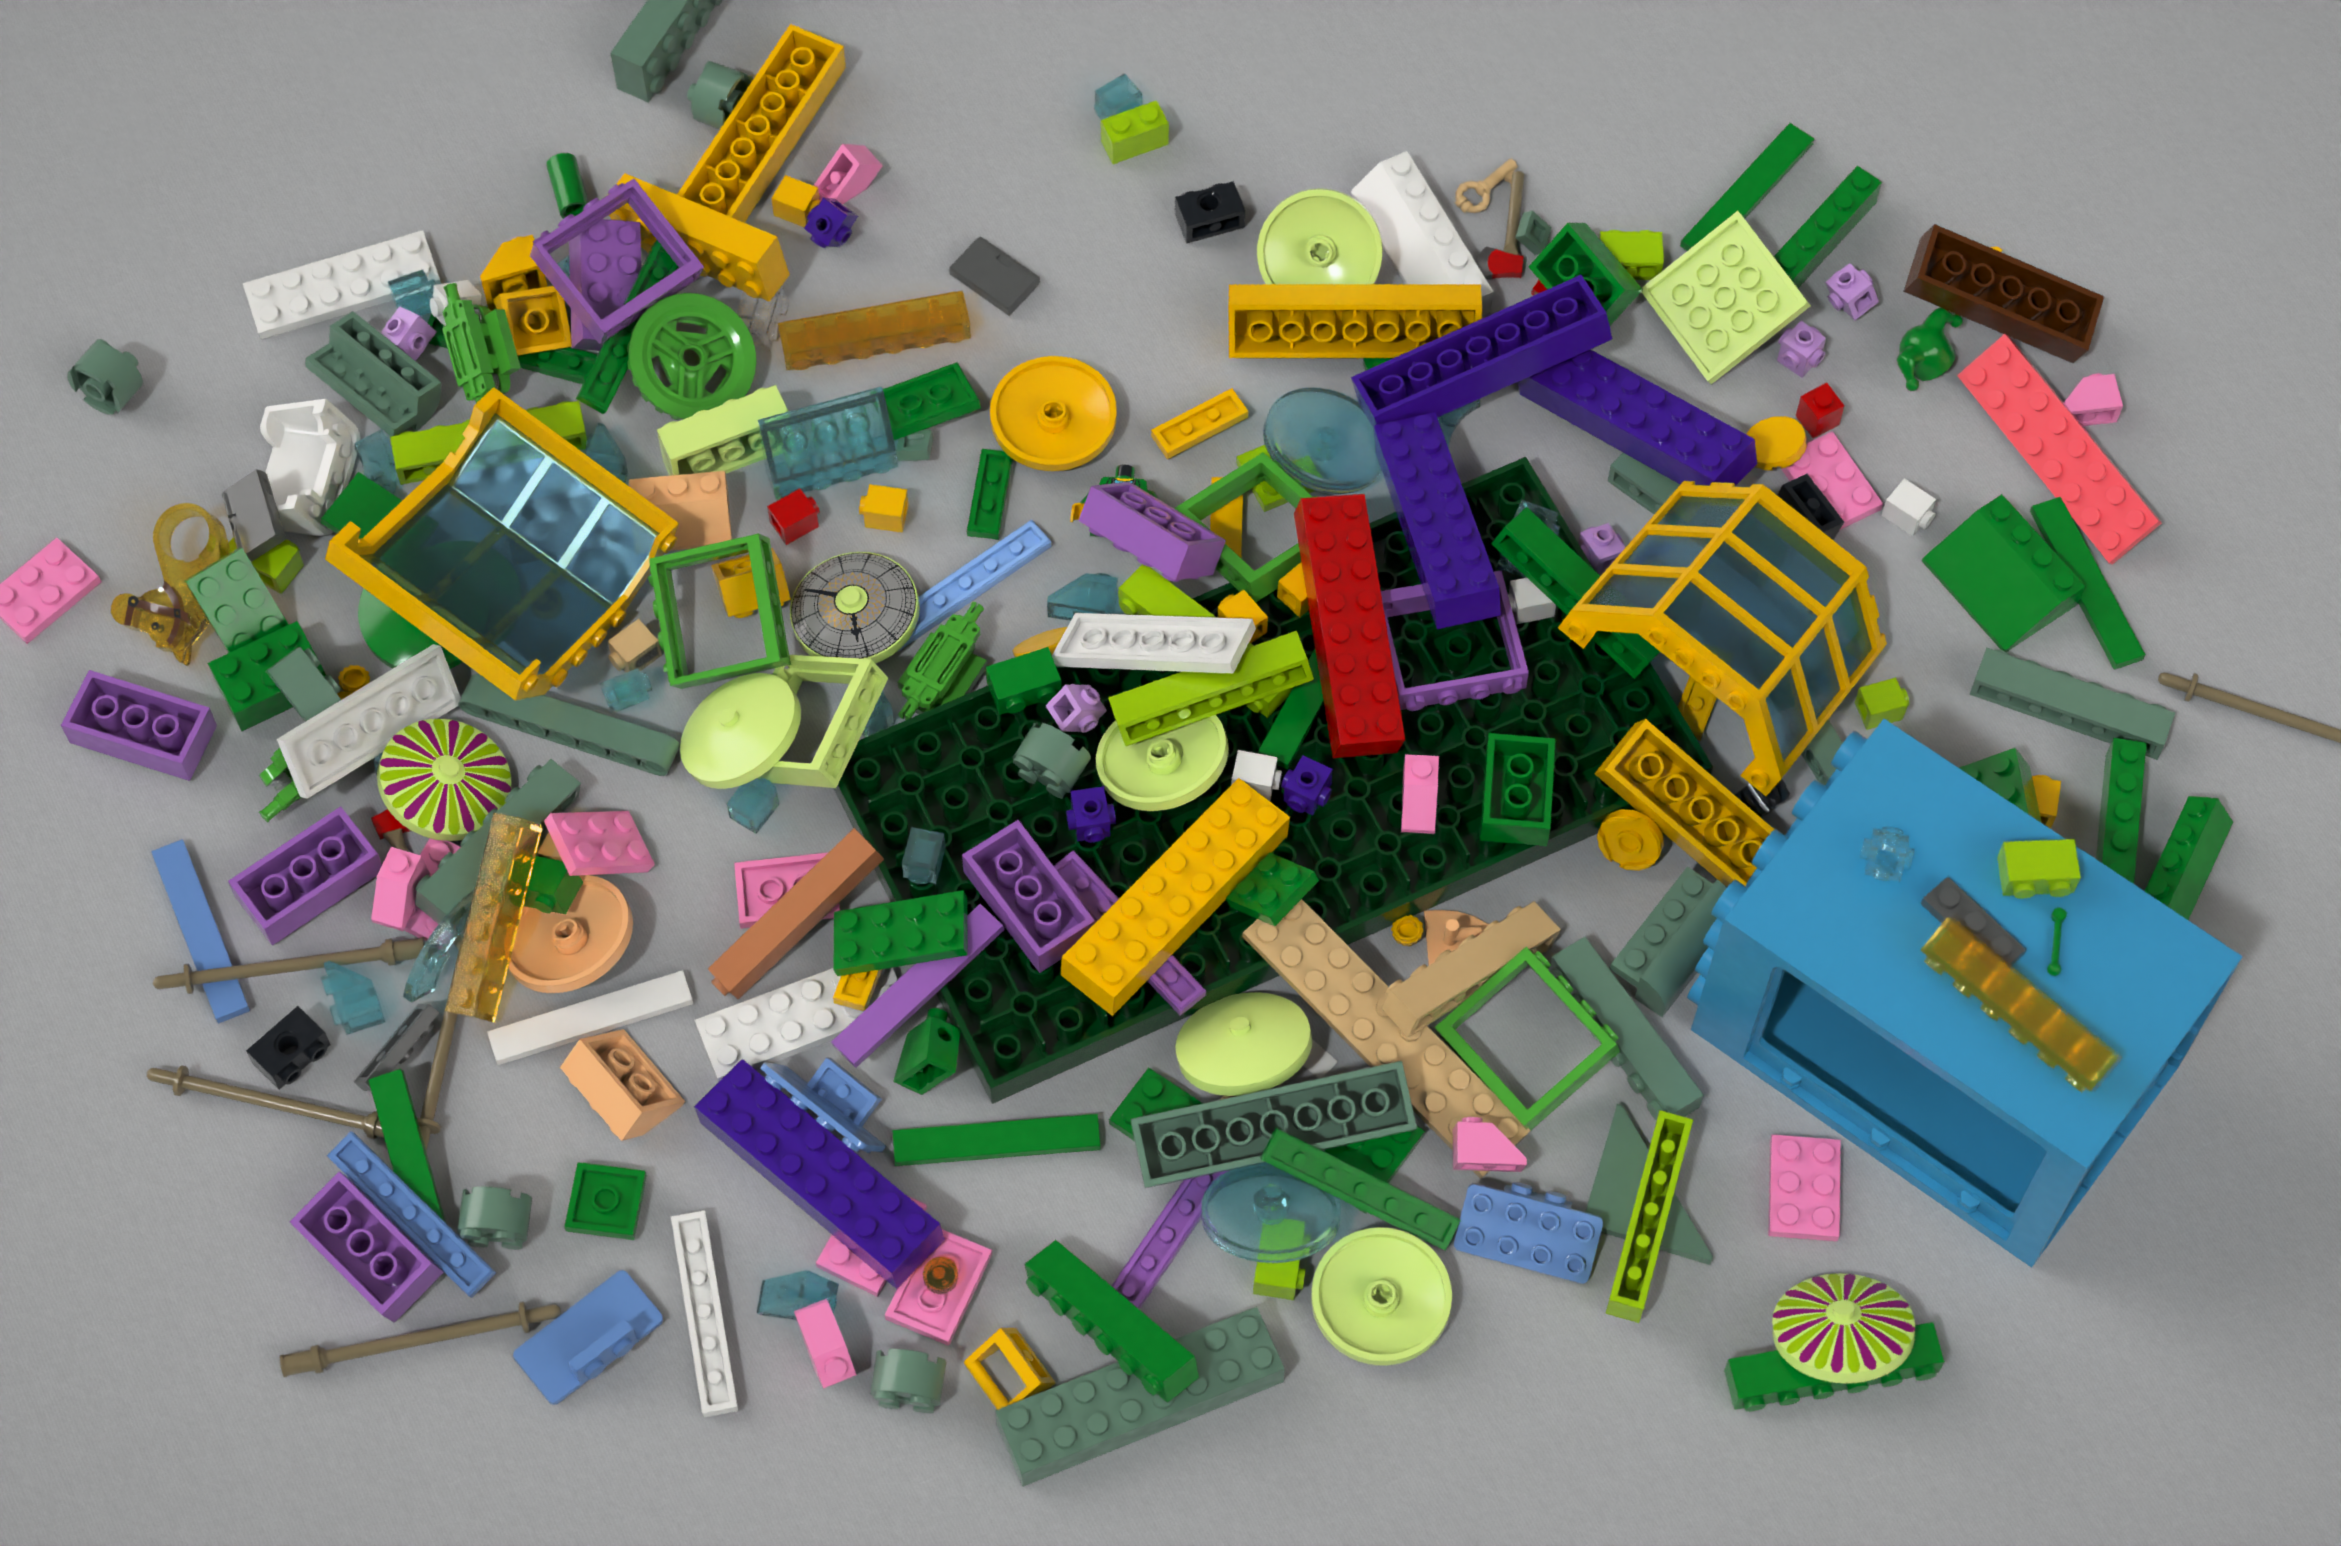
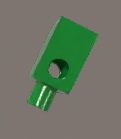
(928, 1053)

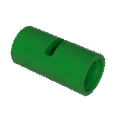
(567, 184)

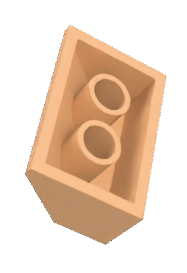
(695, 502)
(621, 1083)

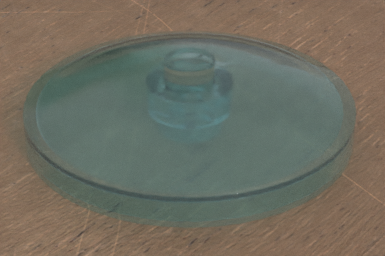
(1322, 440)
(1269, 1215)

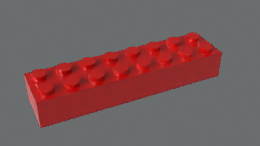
(1349, 626)

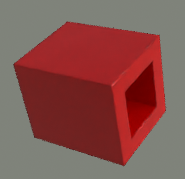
(1820, 410)
(794, 516)

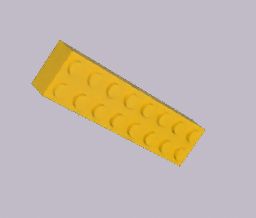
(766, 124)
(1345, 318)
(1174, 896)

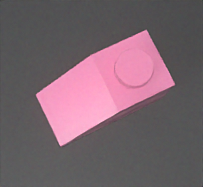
(848, 173)
(2095, 400)
(1419, 794)
(396, 888)
(1484, 1148)
(824, 1343)

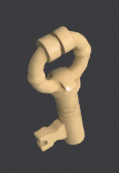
(1483, 187)

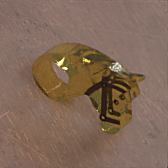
(171, 611)

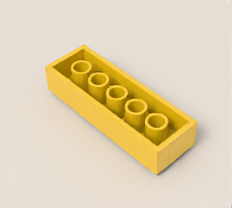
(725, 246)
(1685, 802)

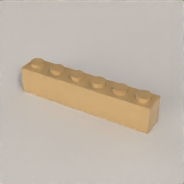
(1459, 973)

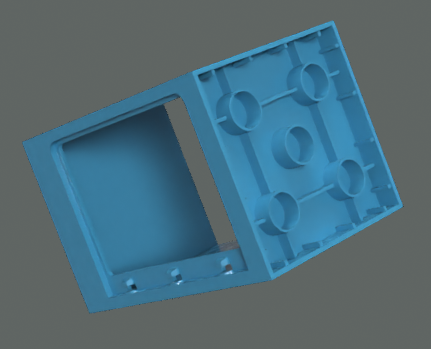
(1831, 1001)

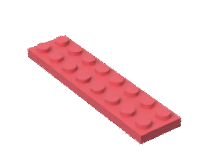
(2059, 449)

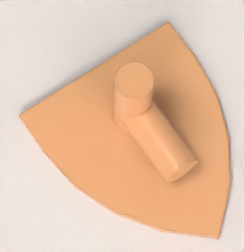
(1448, 929)

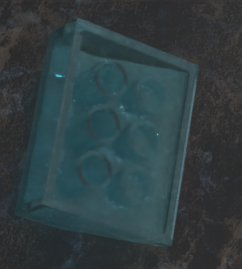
(828, 443)

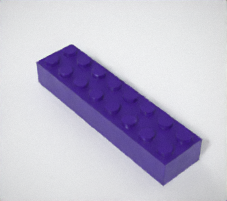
(1485, 355)
(1642, 420)
(1437, 521)
(820, 1174)

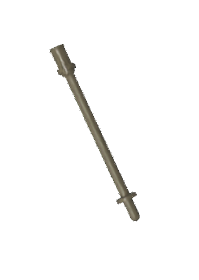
(2192, 688)
(388, 952)
(181, 1080)
(426, 1120)
(319, 1358)

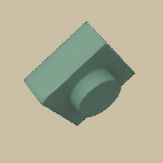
(1533, 232)
(915, 446)

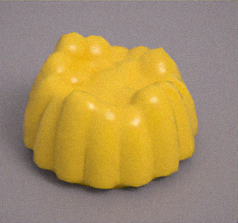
(353, 678)
(1407, 930)

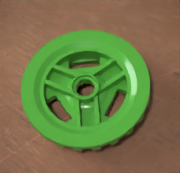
(724, 345)

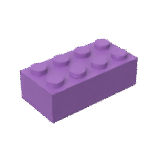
(603, 270)
(1151, 531)
(139, 725)
(306, 875)
(1027, 895)
(366, 1247)

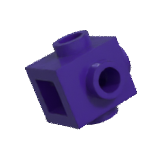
(830, 223)
(1307, 786)
(1090, 814)

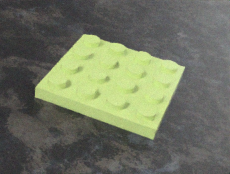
(1725, 297)

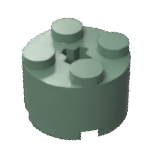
(717, 93)
(106, 377)
(1050, 759)
(494, 1217)
(907, 1379)

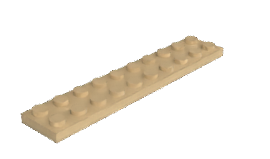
(1351, 1002)

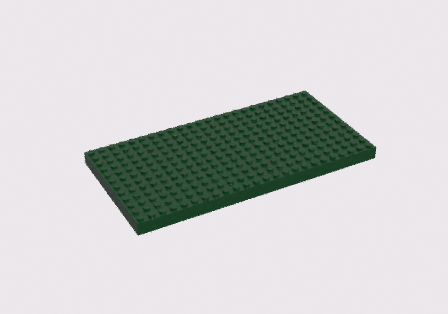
(959, 778)

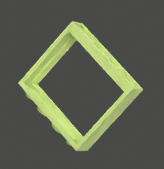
(840, 740)

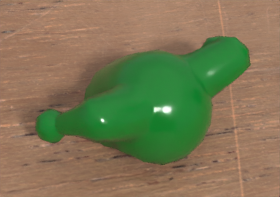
(1926, 350)

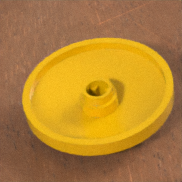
(1053, 413)

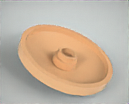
(576, 948)

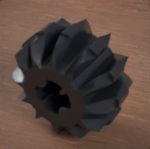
(1759, 802)

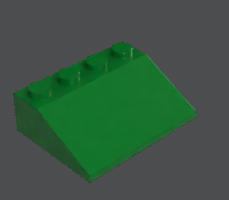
(2004, 574)

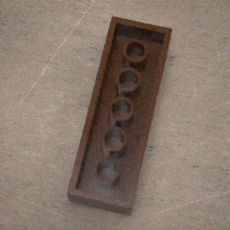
(2004, 293)

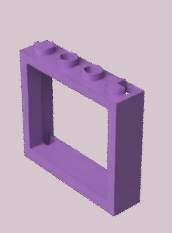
(594, 211)
(1412, 600)

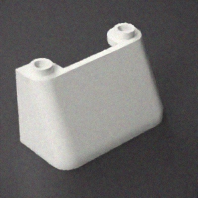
(308, 461)

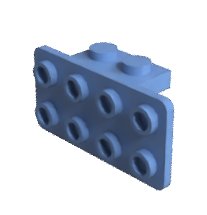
(835, 1097)
(1529, 1230)
(588, 1337)

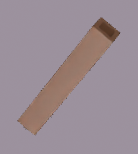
(794, 915)

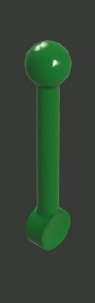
(2058, 916)

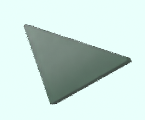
(1617, 1189)

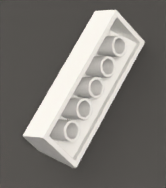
(1417, 228)

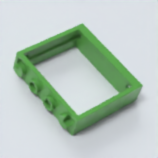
(1230, 565)
(768, 602)
(1561, 988)

